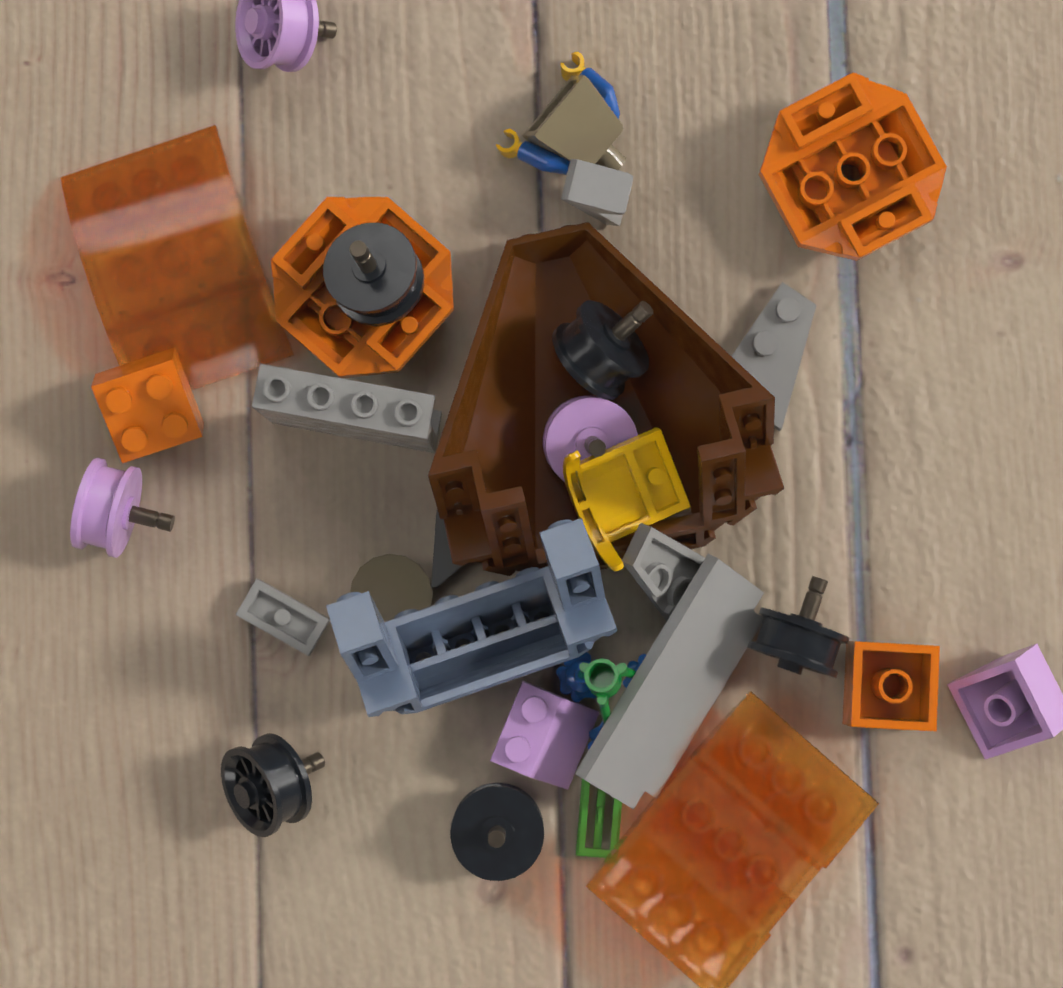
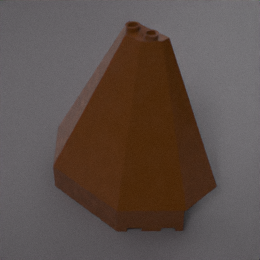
(491, 457)

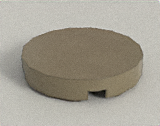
(394, 584)

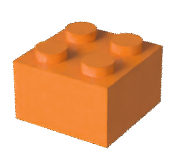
(148, 405)
(891, 686)

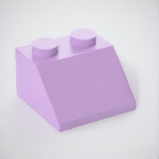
(1010, 702)
(544, 735)

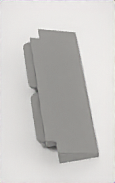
(674, 685)

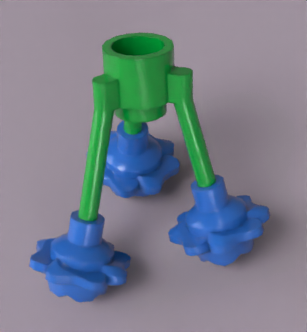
(595, 680)

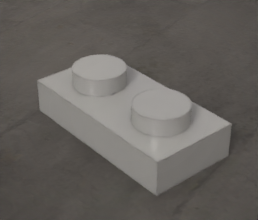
(283, 617)

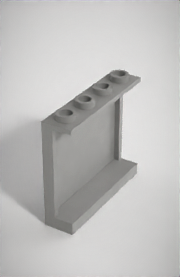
(347, 408)

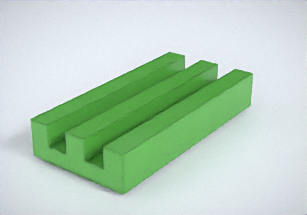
(596, 851)

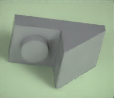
(597, 191)

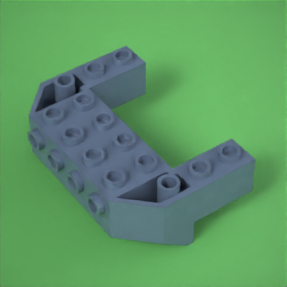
(389, 653)

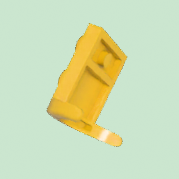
(622, 489)

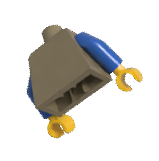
(574, 125)

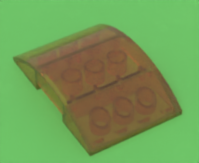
(175, 259)
(731, 843)

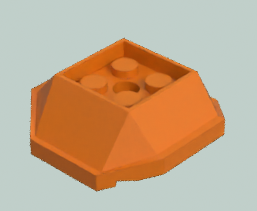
(861, 127)
(315, 317)

